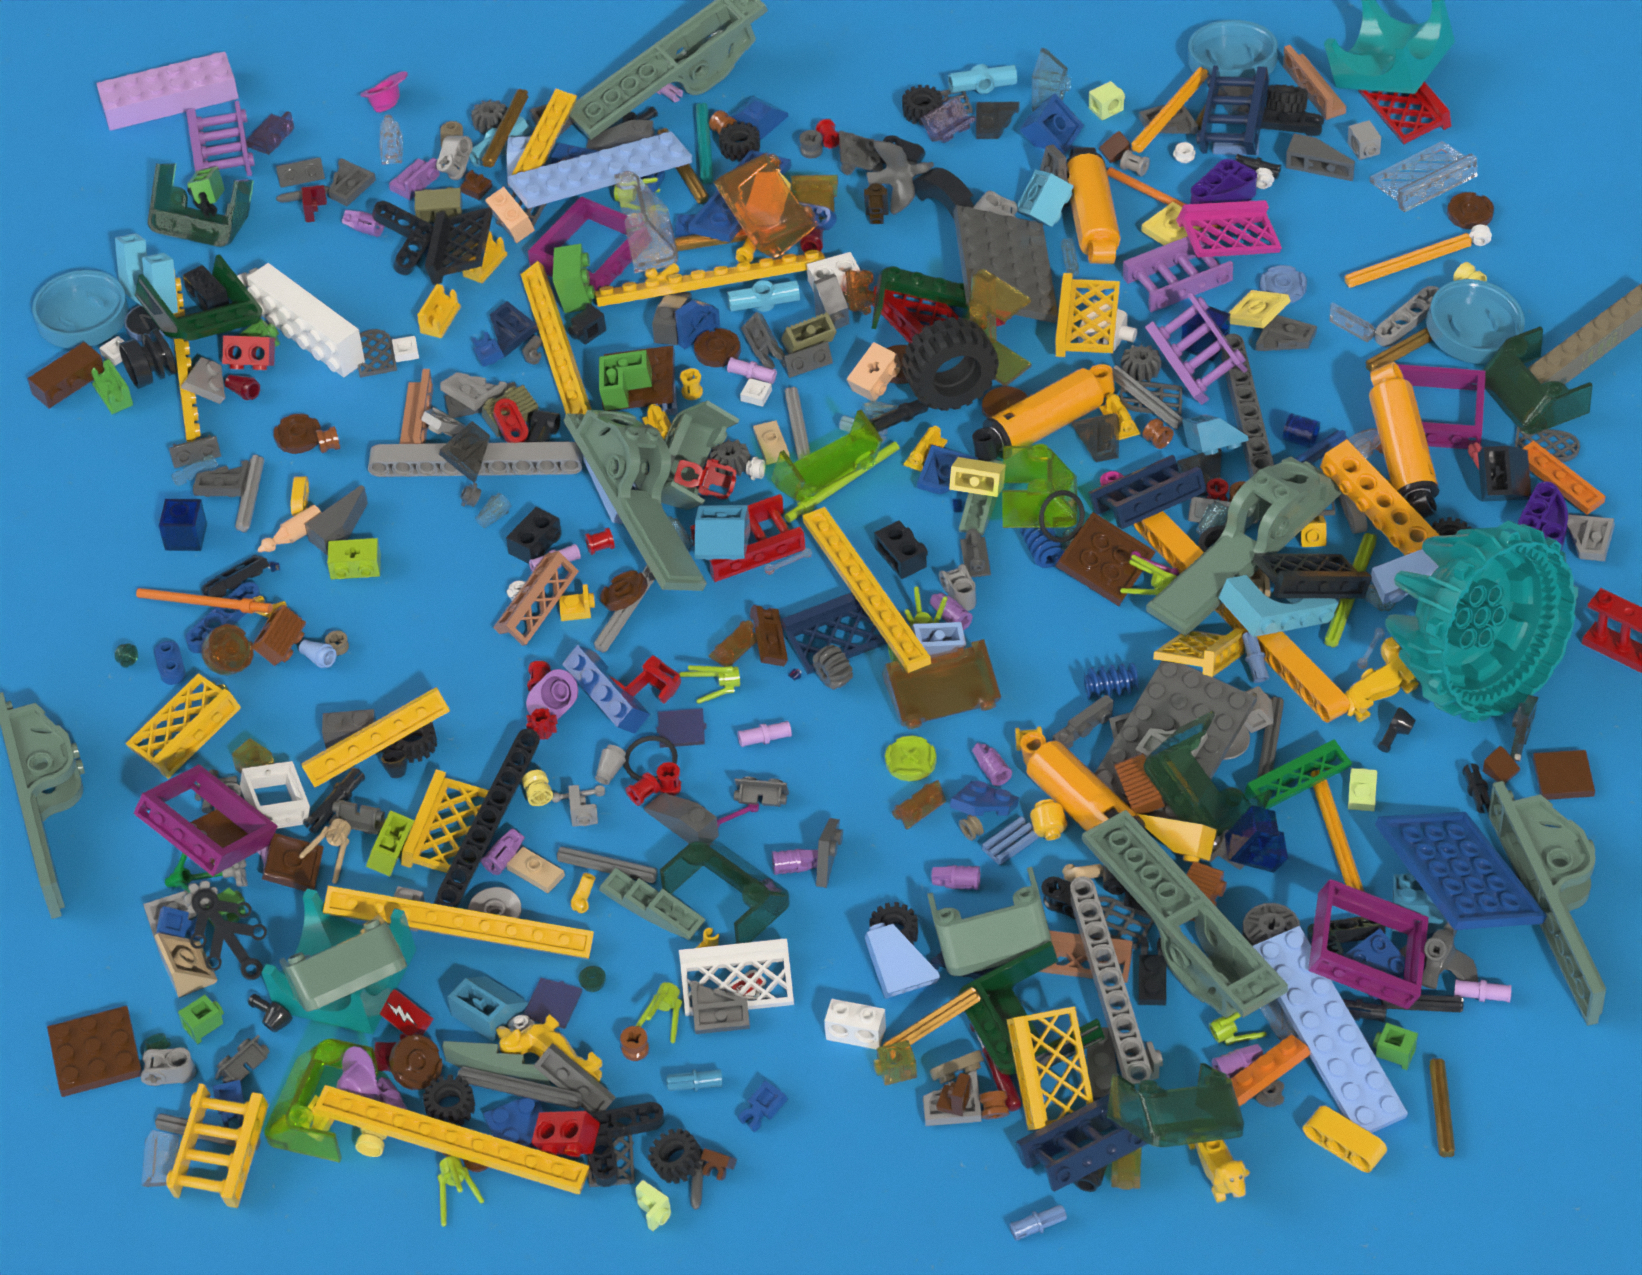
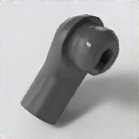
(530, 350)

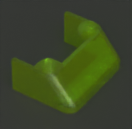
(830, 463)
(1045, 475)
(292, 1119)

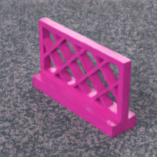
(1225, 215)

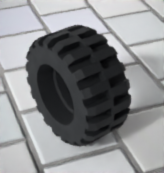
(935, 347)

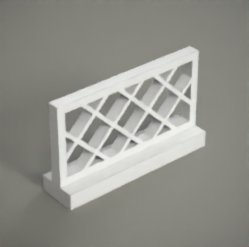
(739, 955)

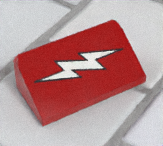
(405, 1014)

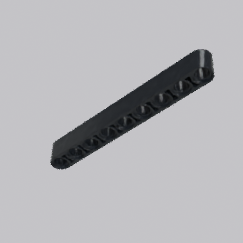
(489, 812)

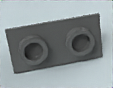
(300, 172)
(807, 359)
(190, 452)
(975, 554)
(773, 791)
(368, 820)
(249, 1053)

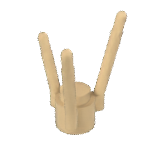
(336, 836)

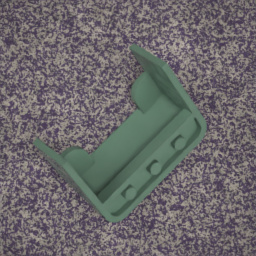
(691, 439)
(993, 936)
(345, 966)

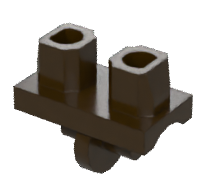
(876, 203)

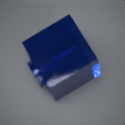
(1221, 319)
(183, 524)

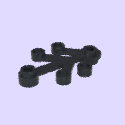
(224, 931)

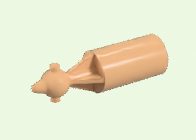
(290, 530)

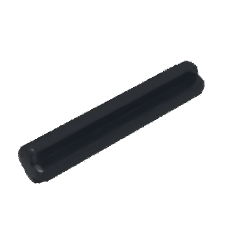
(1433, 1003)

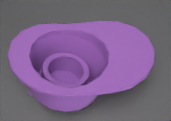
(554, 691)
(358, 1074)

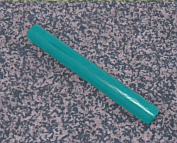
(704, 143)

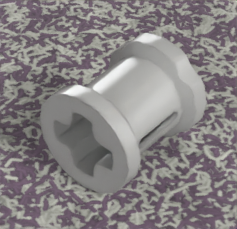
(1134, 163)

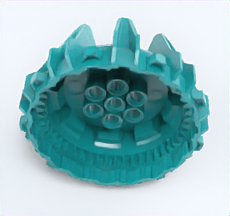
(1486, 619)

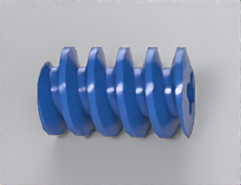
(1044, 551)
(1111, 680)

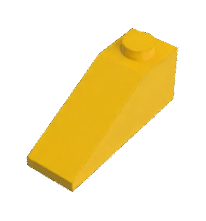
(1184, 838)

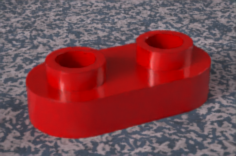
(510, 423)

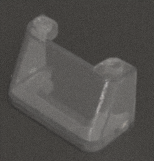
(647, 224)

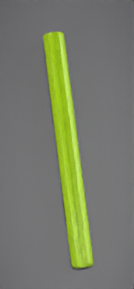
(1345, 605)

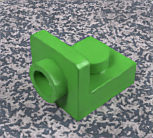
(262, 329)

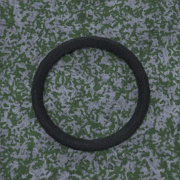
(1081, 518)
(645, 739)

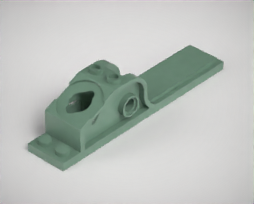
(696, 67)
(620, 438)
(1286, 498)
(41, 760)
(1557, 874)
(1235, 973)

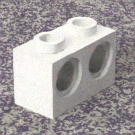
(837, 265)
(855, 1024)

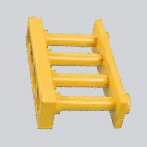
(237, 1162)

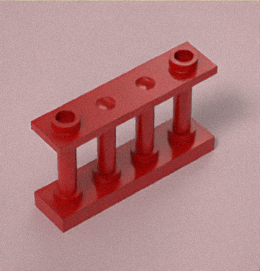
(764, 550)
(1612, 643)

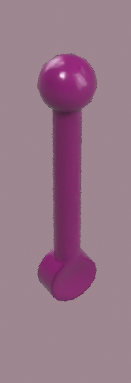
(1175, 571)
(752, 808)

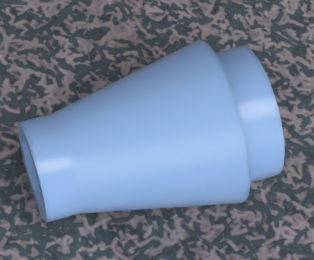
(319, 653)

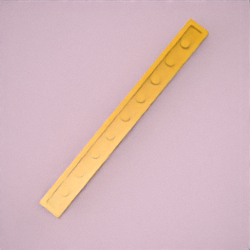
(700, 279)
(555, 340)
(184, 365)
(867, 590)
(461, 922)
(452, 1139)

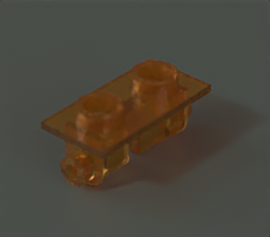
(735, 645)
(920, 804)

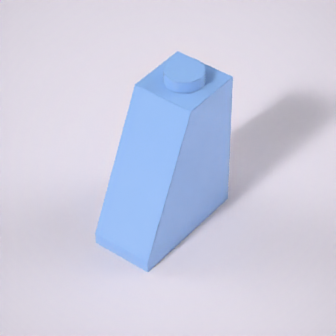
(897, 961)

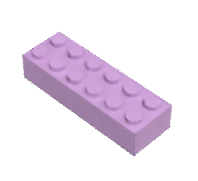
(167, 90)

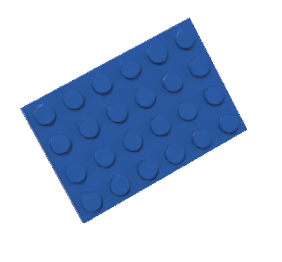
(1460, 870)

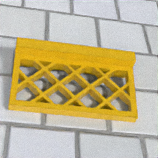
(1067, 319)
(1204, 650)
(192, 734)
(425, 823)
(1027, 1065)

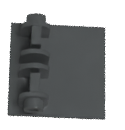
(858, 152)

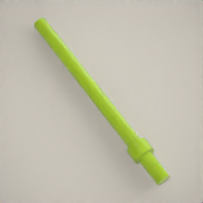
(808, 506)

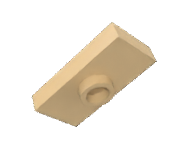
(770, 441)
(535, 870)

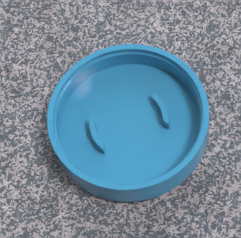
(1233, 46)
(80, 308)
(1473, 319)

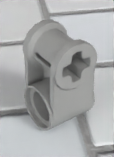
(454, 154)
(995, 203)
(959, 586)
(167, 1066)

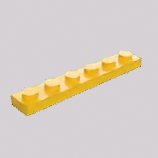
(546, 131)
(375, 737)

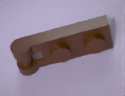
(769, 635)

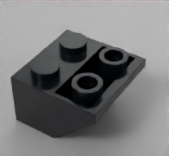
(1504, 473)

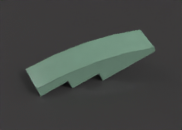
(978, 510)
(651, 905)
(488, 1059)

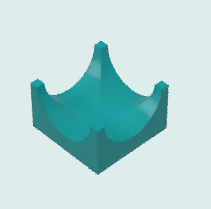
(1390, 52)
(322, 931)

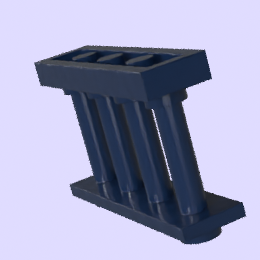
(1252, 120)
(1147, 491)
(1068, 1132)

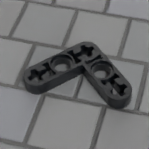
(414, 237)
(1346, 931)
(606, 1135)

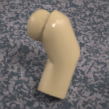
(1091, 871)

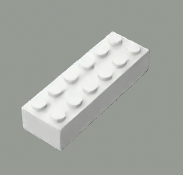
(306, 320)

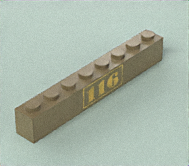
(1591, 340)

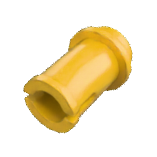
(746, 252)

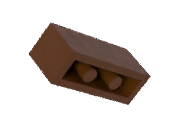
(65, 375)

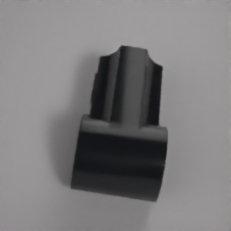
(543, 426)

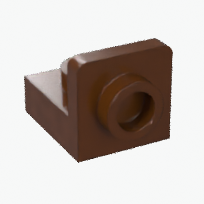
(956, 1096)

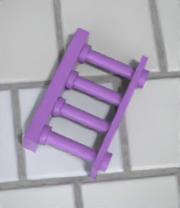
(200, 138)
(1170, 255)
(1174, 351)

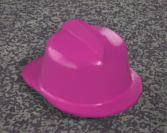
(385, 93)

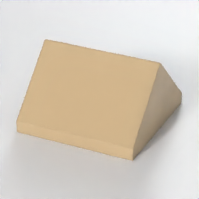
(184, 964)

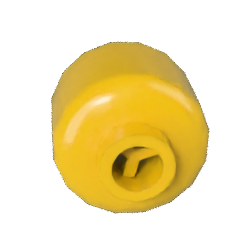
(1048, 819)

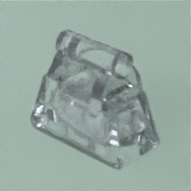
(390, 141)

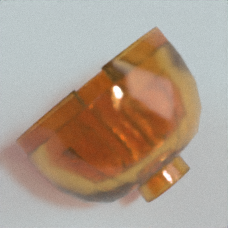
(227, 650)

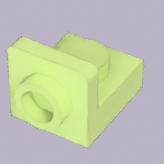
(1362, 789)
(654, 1203)

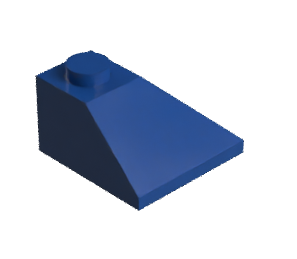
(761, 115)
(1052, 125)

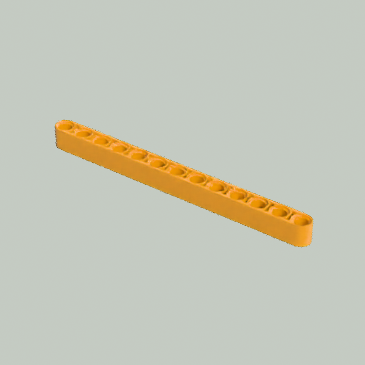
(1279, 649)

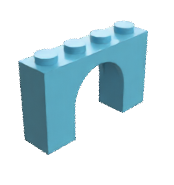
(157, 269)
(1266, 616)

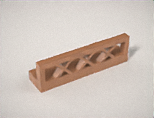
(1308, 77)
(417, 402)
(529, 592)
(1071, 946)

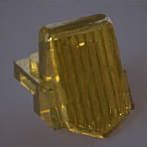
(815, 190)

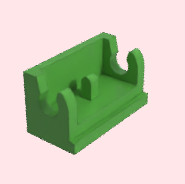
(207, 181)
(111, 388)

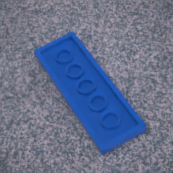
(716, 218)

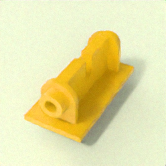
(657, 419)
(1127, 427)
(919, 454)

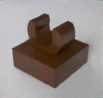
(476, 185)
(719, 1161)

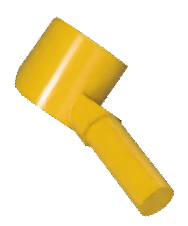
(709, 941)

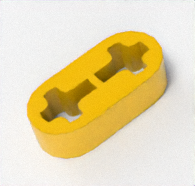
(299, 494)

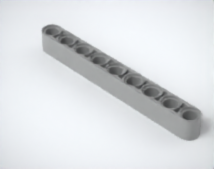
(499, 459)
(1109, 973)

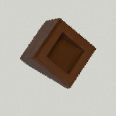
(1115, 147)
(1500, 765)

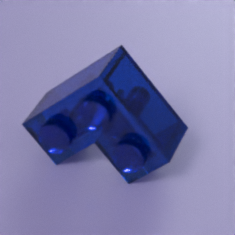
(1256, 840)

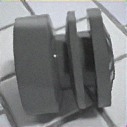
(1268, 921)

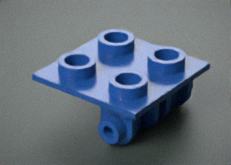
(1380, 954)

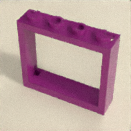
(568, 224)
(1450, 434)
(191, 839)
(1355, 974)

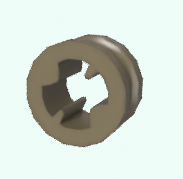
(341, 638)
(971, 827)

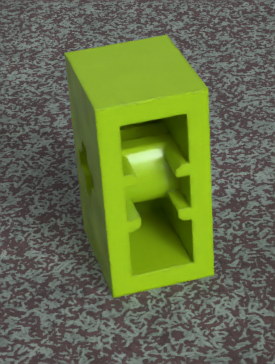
(354, 558)
(389, 843)

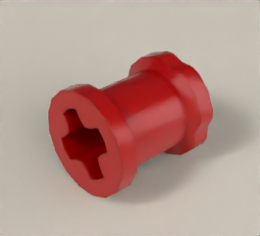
(830, 136)
(1222, 489)
(599, 541)
(537, 671)
(671, 772)
(643, 789)

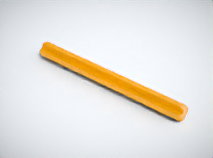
(1169, 110)
(1408, 260)
(1337, 834)

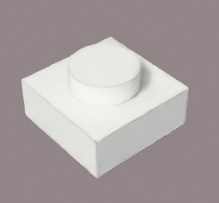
(405, 349)
(111, 350)
(756, 392)

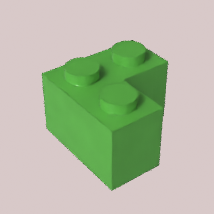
(572, 277)
(620, 374)

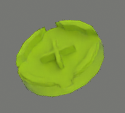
(910, 758)

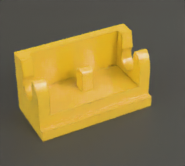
(493, 256)
(438, 312)

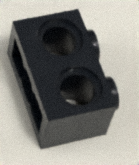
(205, 289)
(534, 535)
(901, 549)

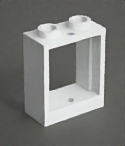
(282, 814)

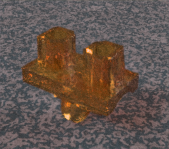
(857, 294)

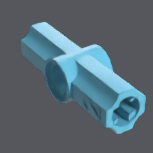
(982, 78)
(520, 129)
(763, 296)

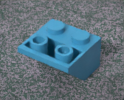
(1209, 433)
(722, 532)
(1411, 896)
(484, 1005)

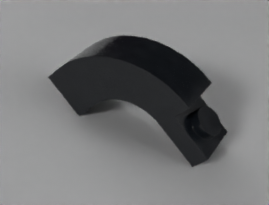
(944, 187)

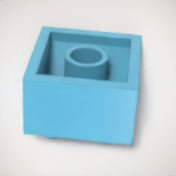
(1044, 198)

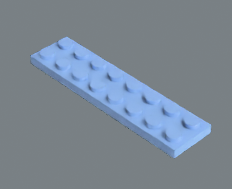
(598, 169)
(1331, 1035)

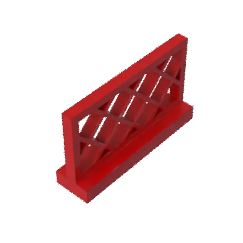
(1431, 107)
(906, 321)

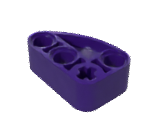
(1225, 183)
(1547, 512)

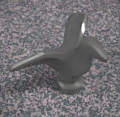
(898, 174)
(1442, 955)

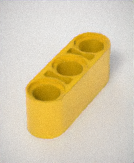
(1345, 1139)

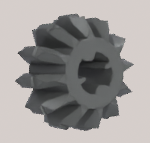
(488, 115)
(1141, 362)
(731, 454)
(832, 666)

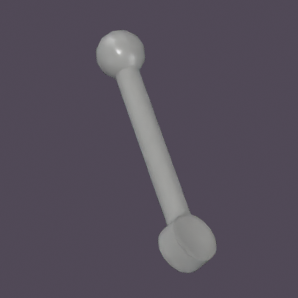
(598, 791)

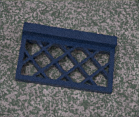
(827, 614)

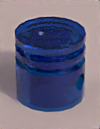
(1301, 430)

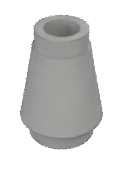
(610, 763)

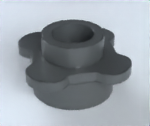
(470, 495)
(1271, 1099)

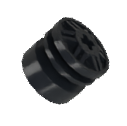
(143, 360)

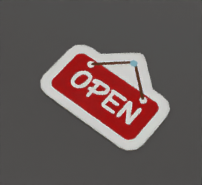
(751, 993)

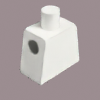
(1122, 331)

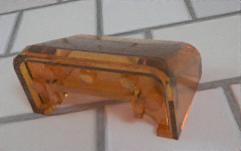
(765, 205)
(944, 687)

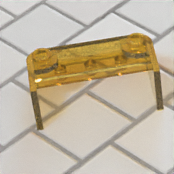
(992, 299)

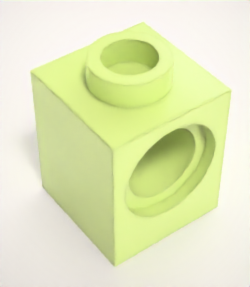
(1106, 100)

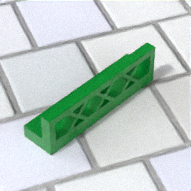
(1298, 769)

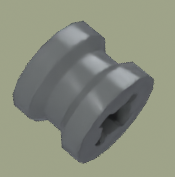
(811, 144)

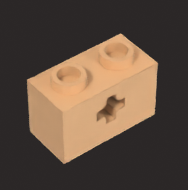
(510, 215)
(874, 372)

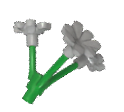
(182, 876)

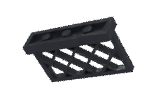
(442, 243)
(1313, 575)

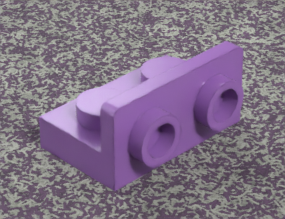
(415, 178)

